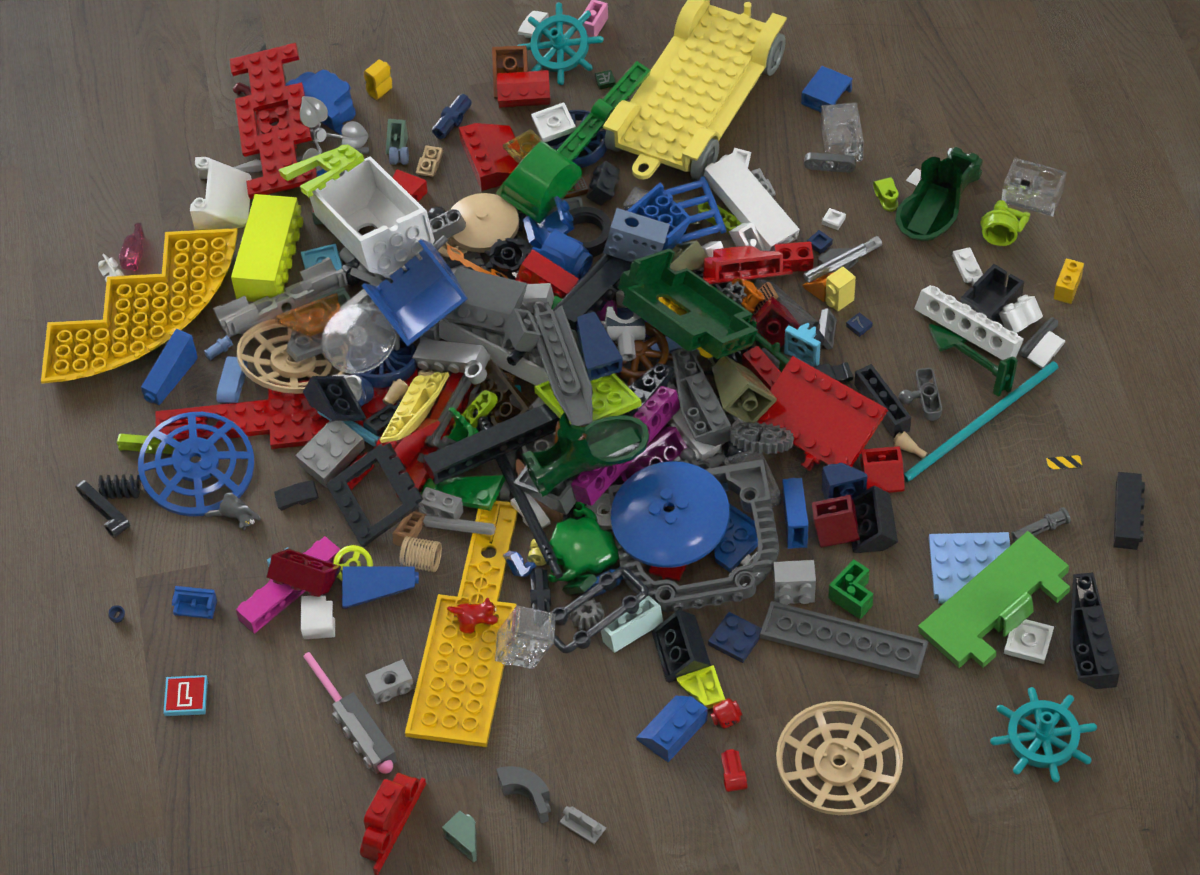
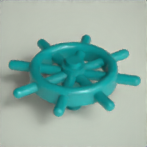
(560, 42)
(1044, 734)

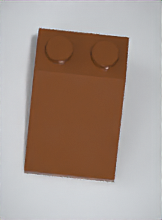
(508, 60)

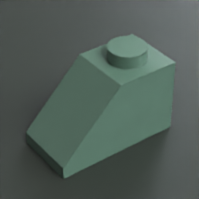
(462, 834)

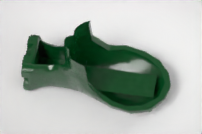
(938, 195)
(606, 444)

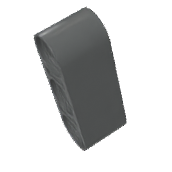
(447, 224)

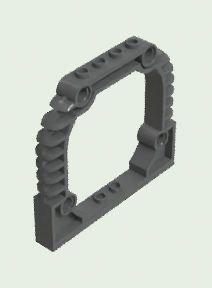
(747, 481)

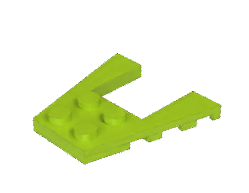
(332, 161)

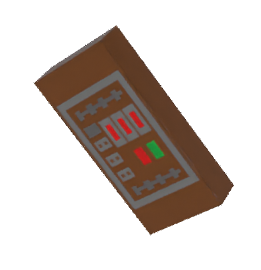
(579, 188)

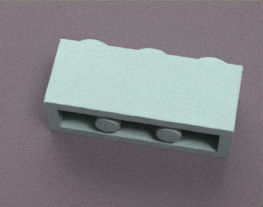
(632, 626)

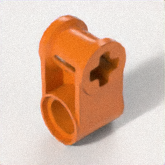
(753, 295)

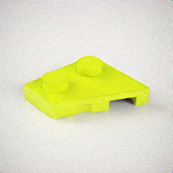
(703, 686)

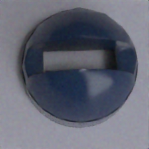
(113, 612)

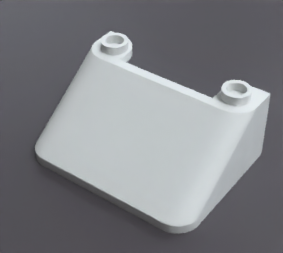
(226, 197)

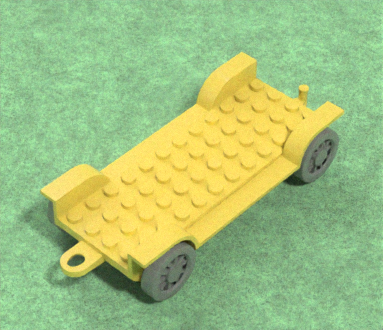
(695, 88)

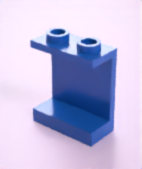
(825, 88)
(559, 219)

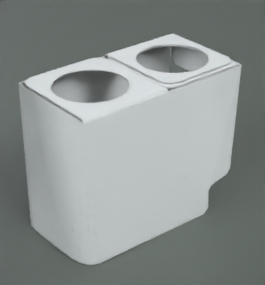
(317, 617)

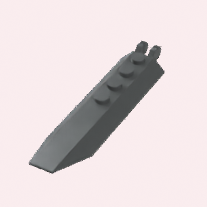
(564, 364)

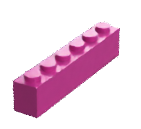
(273, 597)

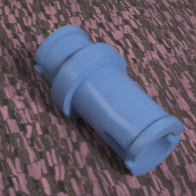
(220, 346)

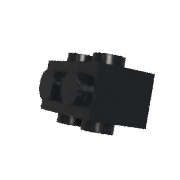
(603, 183)

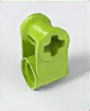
(887, 193)

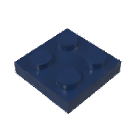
(735, 637)

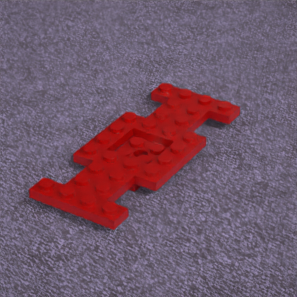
(271, 103)

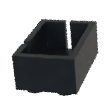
(990, 293)

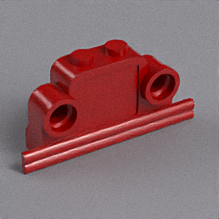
(742, 263)
(388, 816)

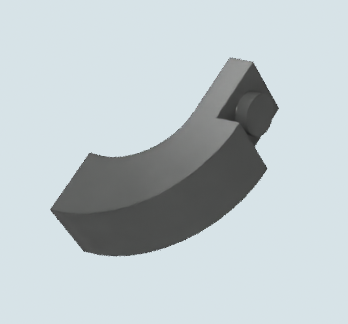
(525, 782)

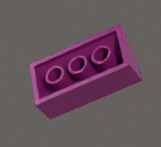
(662, 448)

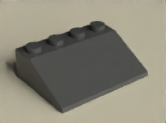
(488, 301)

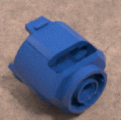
(566, 253)

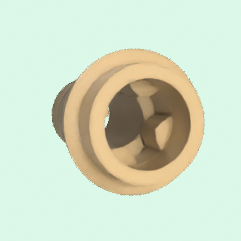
(395, 392)

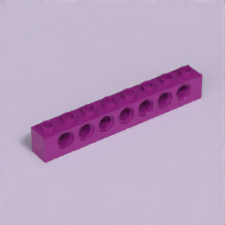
(655, 414)

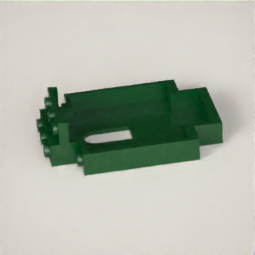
(712, 317)

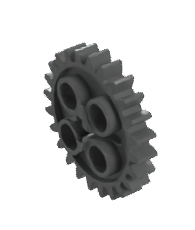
(761, 438)

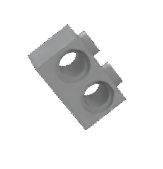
(440, 504)

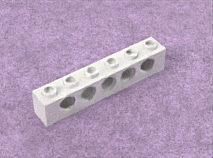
(959, 323)

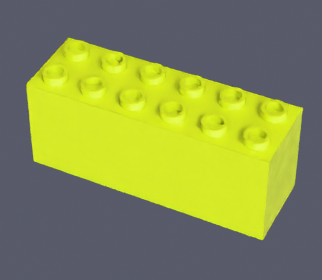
(267, 247)

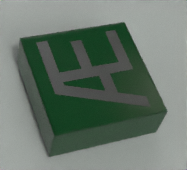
(605, 79)

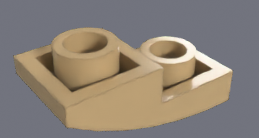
(429, 161)

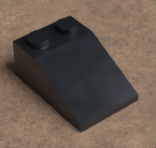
(333, 398)

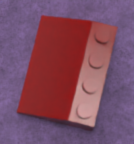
(486, 153)

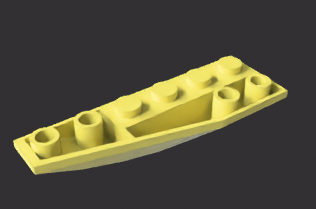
(414, 406)

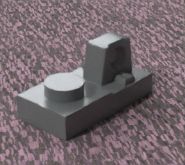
(827, 327)

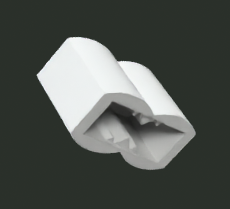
(1020, 314)

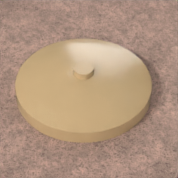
(486, 219)

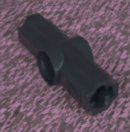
(539, 592)

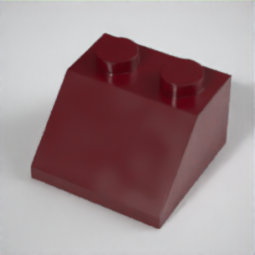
(773, 320)

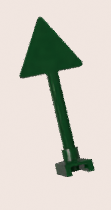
(1003, 372)

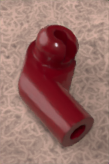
(240, 87)

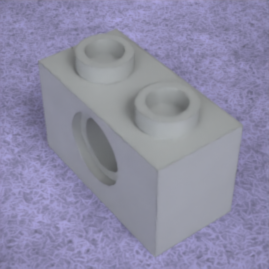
(378, 681)

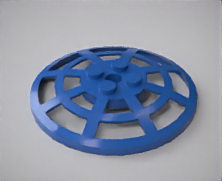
(195, 471)

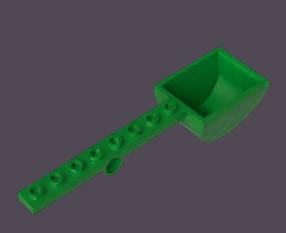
(552, 172)

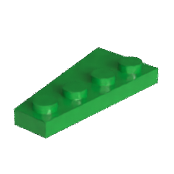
(474, 491)

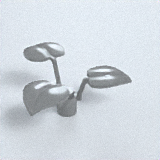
(313, 112)

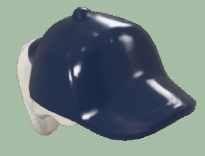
(360, 387)

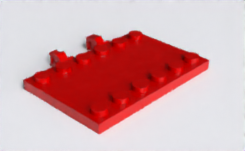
(823, 415)

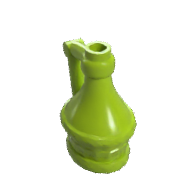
(1002, 225)

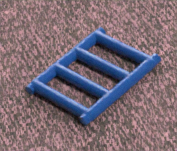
(708, 197)

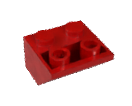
(883, 468)

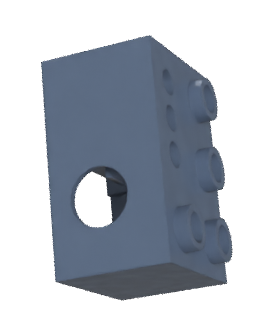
(635, 242)

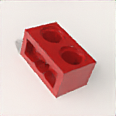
(796, 255)

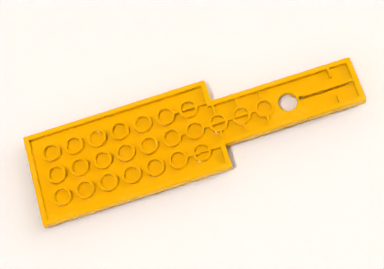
(458, 669)

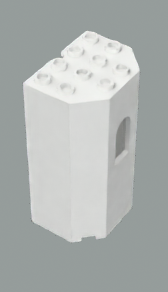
(374, 199)

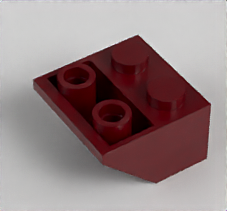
(835, 521)

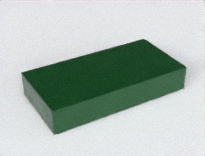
(579, 584)

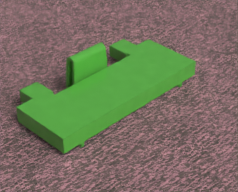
(995, 599)

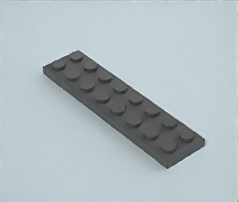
(844, 639)

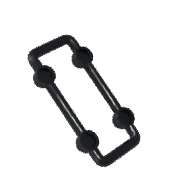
(607, 582)

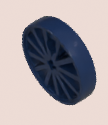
(594, 149)
(397, 360)

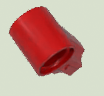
(733, 774)

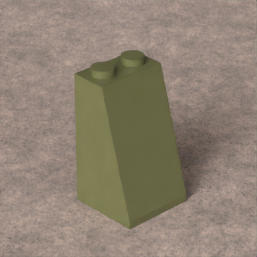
(741, 390)

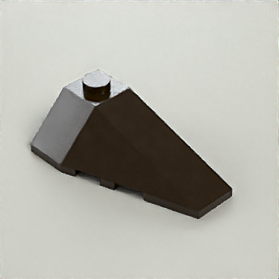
(509, 398)

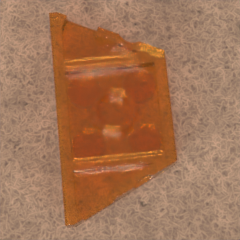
(311, 317)

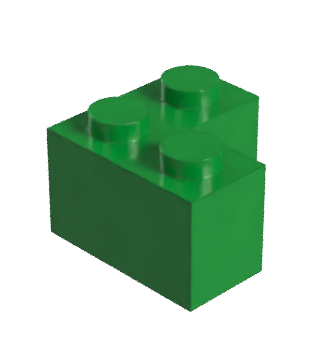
(849, 591)

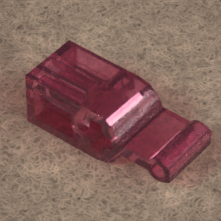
(132, 249)

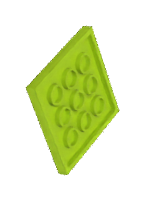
(609, 397)

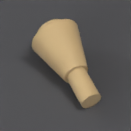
(907, 444)

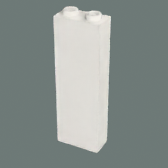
(750, 201)

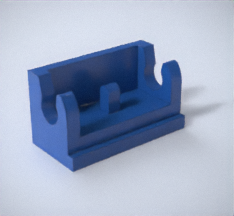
(194, 602)

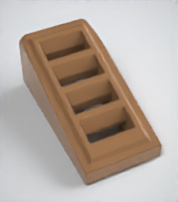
(406, 525)

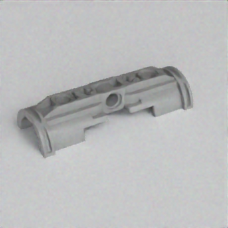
(317, 280)

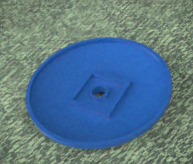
(676, 536)

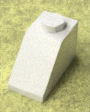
(747, 236)

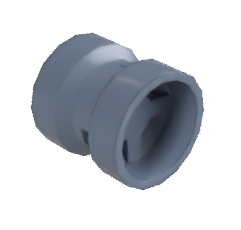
(398, 155)

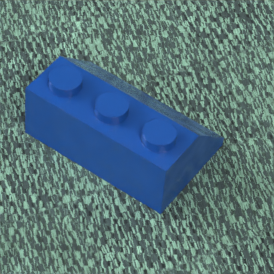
(673, 726)

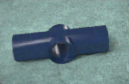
(451, 116)

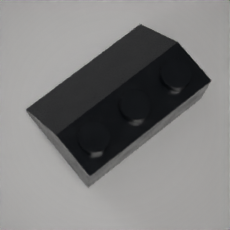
(874, 521)
(680, 645)

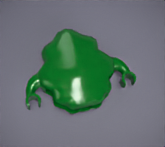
(582, 545)

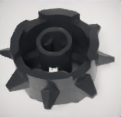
(507, 257)

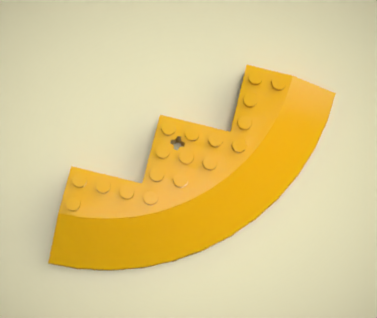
(142, 308)

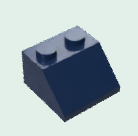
(842, 480)

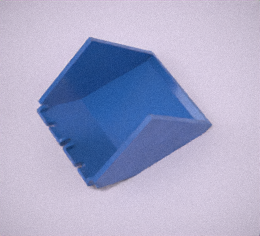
(418, 296)

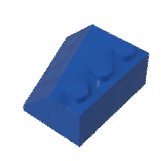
(660, 206)

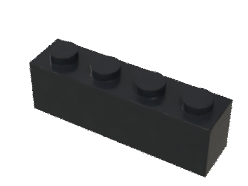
(875, 388)
(1128, 510)

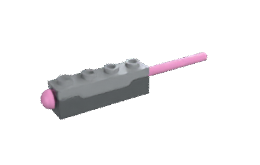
(358, 725)

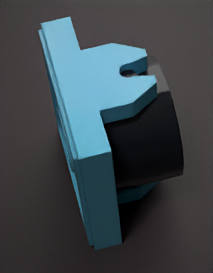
(805, 343)

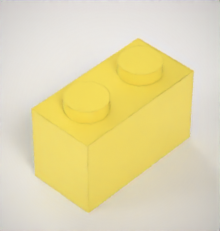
(840, 289)

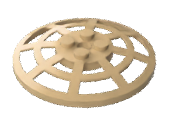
(280, 361)
(842, 749)

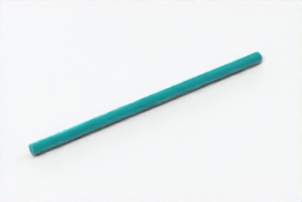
(980, 421)

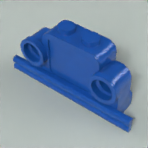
(332, 92)

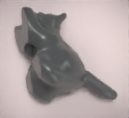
(235, 508)

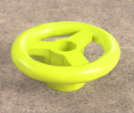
(357, 550)

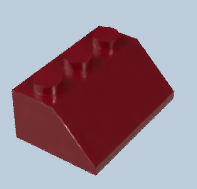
(302, 572)

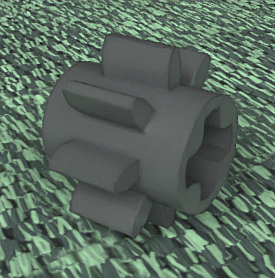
(737, 289)

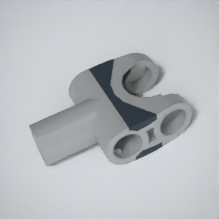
(625, 332)

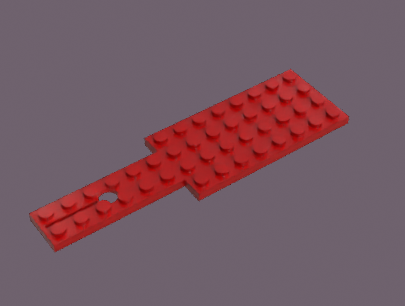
(283, 416)

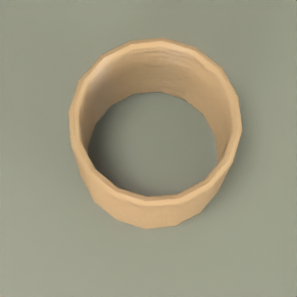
(420, 554)

